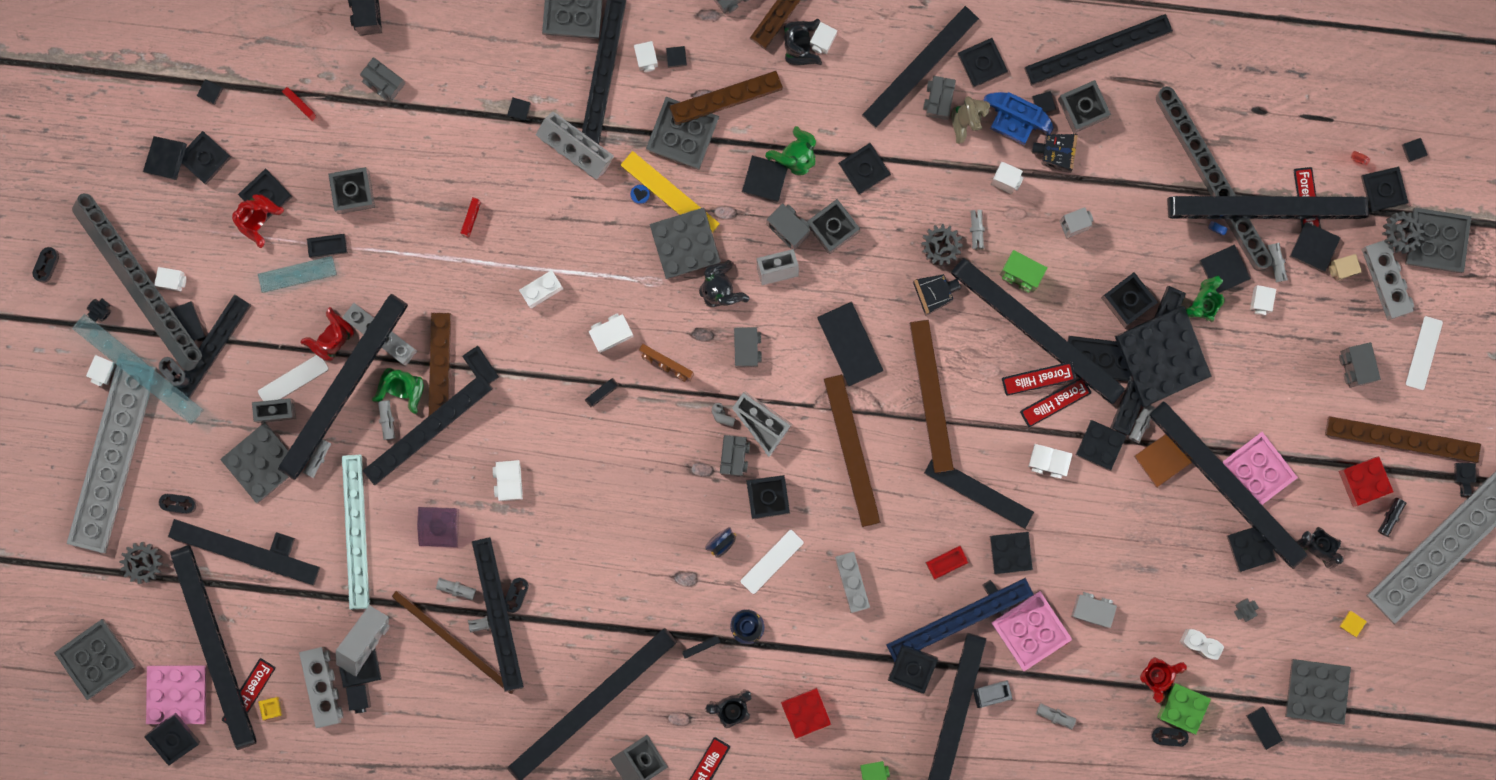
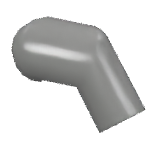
(720, 416)

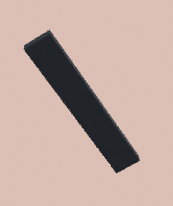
(216, 341)
(982, 495)

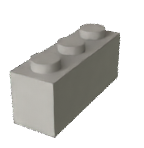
(852, 582)

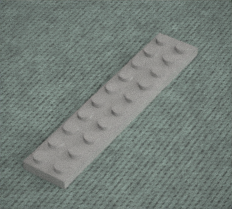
(109, 463)
(1437, 553)

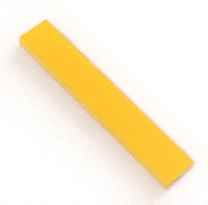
(662, 187)

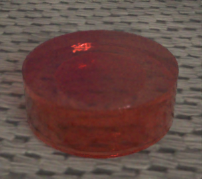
(1360, 158)

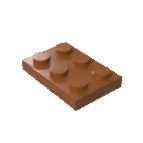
(665, 363)

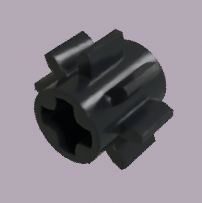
(98, 310)

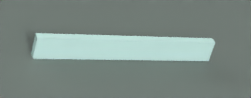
(355, 532)

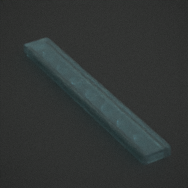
(138, 369)

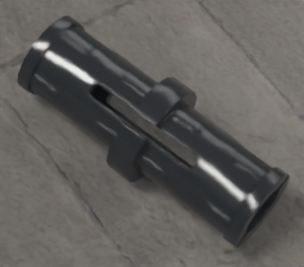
(1392, 517)

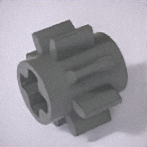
(1246, 610)

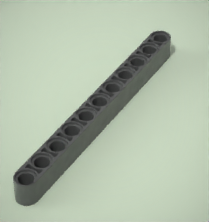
(1212, 168)
(86, 211)

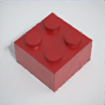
(1366, 481)
(806, 713)

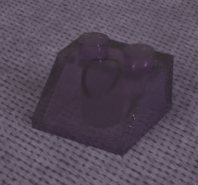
(438, 526)

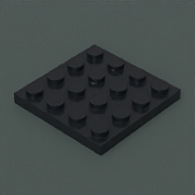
(1163, 356)

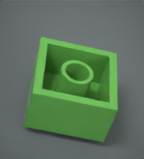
(1023, 272)
(1183, 708)

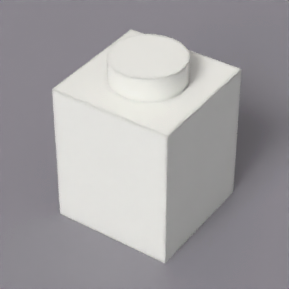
(823, 38)
(646, 56)
(170, 279)
(1262, 300)
(101, 370)

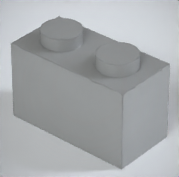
(1076, 222)
(777, 267)
(1093, 610)

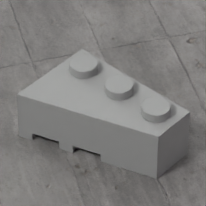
(762, 422)
(361, 640)

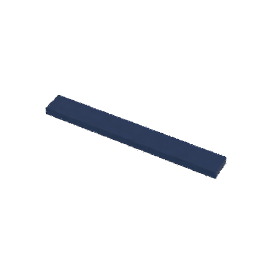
(963, 617)

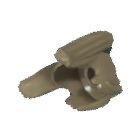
(968, 114)

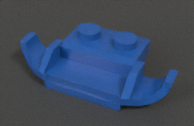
(1017, 116)

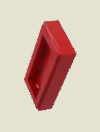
(299, 103)
(470, 217)
(947, 562)

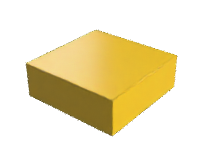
(1352, 623)
(270, 708)

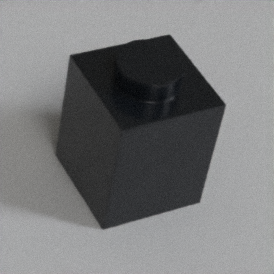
(358, 698)

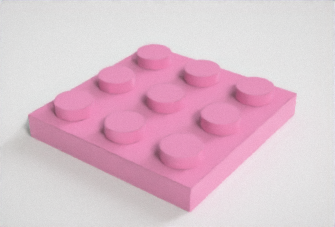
(1260, 468)
(1031, 631)
(176, 691)

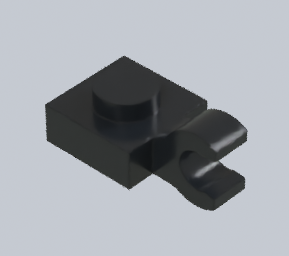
(1465, 474)

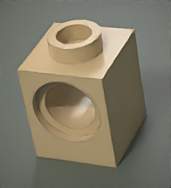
(1345, 267)

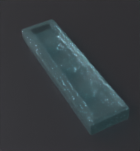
(297, 274)

